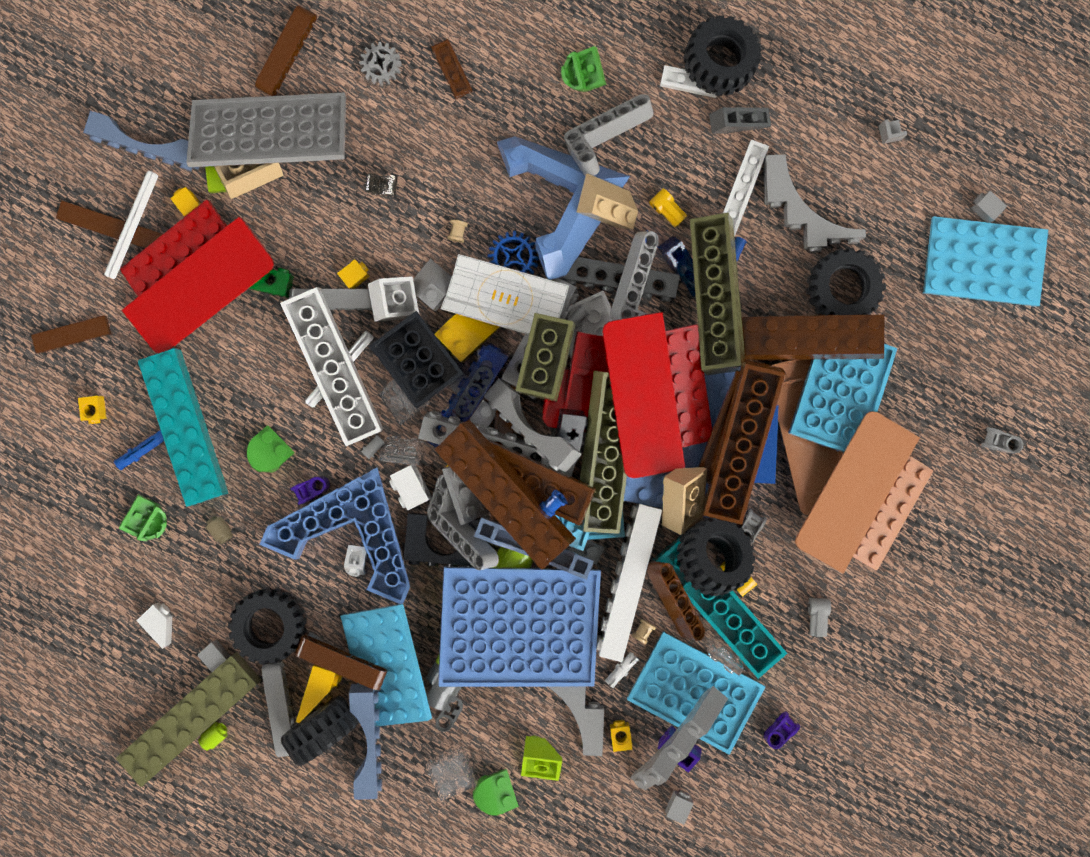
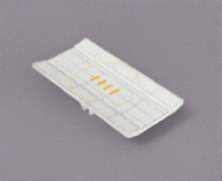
(501, 295)

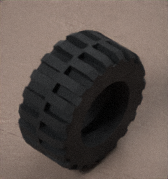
(729, 34)
(859, 264)
(699, 569)
(243, 633)
(319, 731)

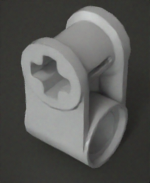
(999, 441)
(751, 526)

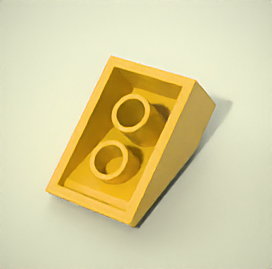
(464, 335)
(319, 685)

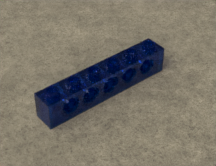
(497, 358)

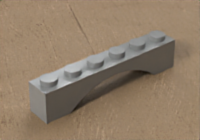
(556, 449)

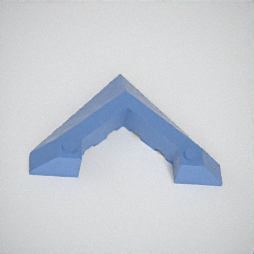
(561, 248)
(357, 502)

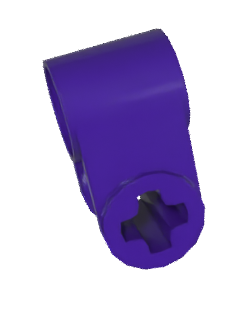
(307, 490)
(784, 732)

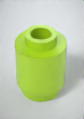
(213, 736)

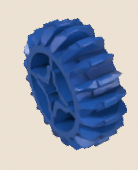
(518, 250)

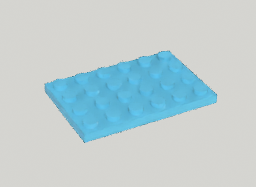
(985, 261)
(838, 397)
(386, 640)
(679, 676)

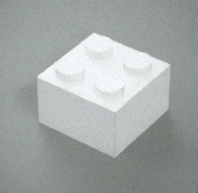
(393, 298)
(410, 487)

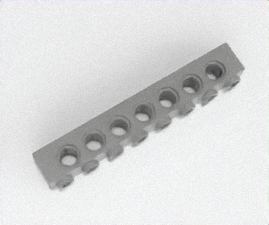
(430, 432)

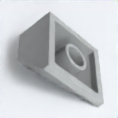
(432, 284)

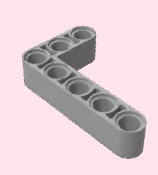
(604, 127)
(641, 271)
(444, 517)

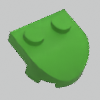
(583, 70)
(267, 451)
(144, 519)
(495, 793)

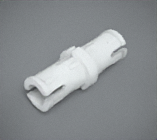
(621, 670)

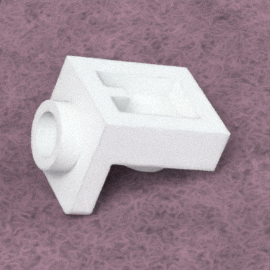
(355, 560)

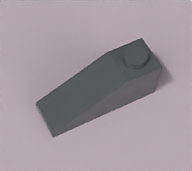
(739, 119)

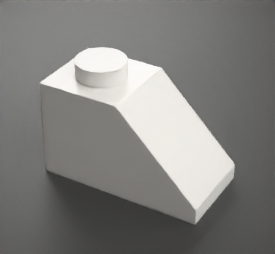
(158, 624)

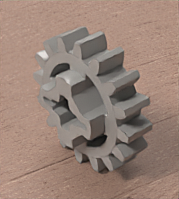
(388, 60)

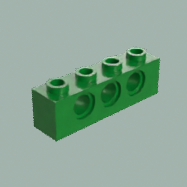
(280, 287)

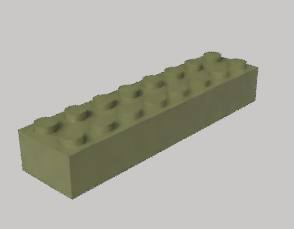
(717, 294)
(603, 461)
(188, 719)

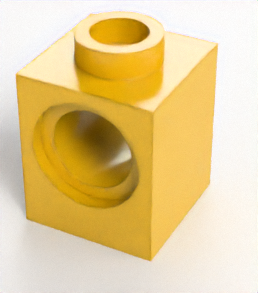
(185, 200)
(354, 274)
(85, 405)
(624, 743)

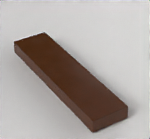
(71, 334)

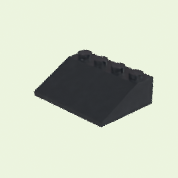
(416, 360)

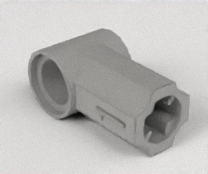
(819, 611)

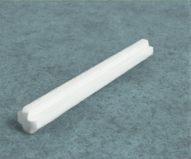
(354, 351)

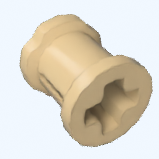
(457, 231)
(643, 631)

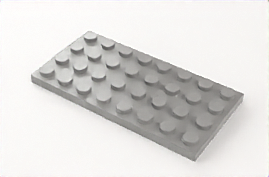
(267, 129)

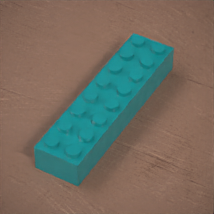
(183, 427)
(731, 621)

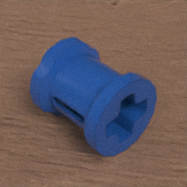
(553, 503)

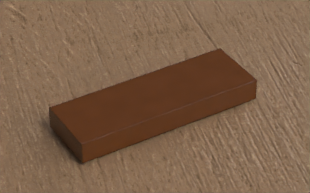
(451, 69)

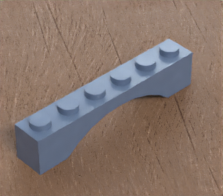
(105, 129)
(567, 560)
(363, 707)

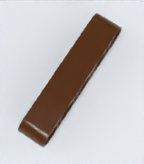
(285, 50)
(675, 600)
(341, 662)

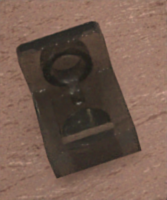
(381, 185)

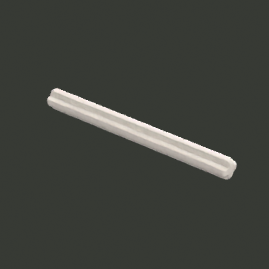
(131, 224)

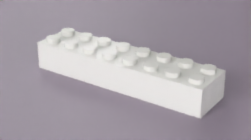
(332, 366)
(629, 581)

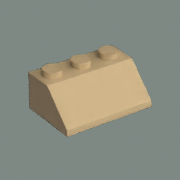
(246, 177)
(607, 203)
(683, 498)

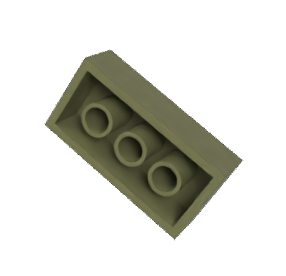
(545, 357)

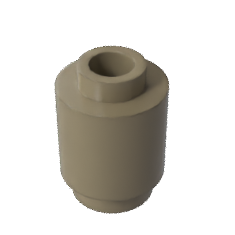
(219, 529)

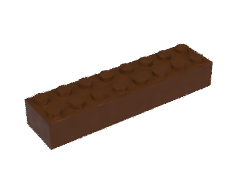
(814, 337)
(743, 441)
(504, 494)

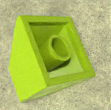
(540, 759)

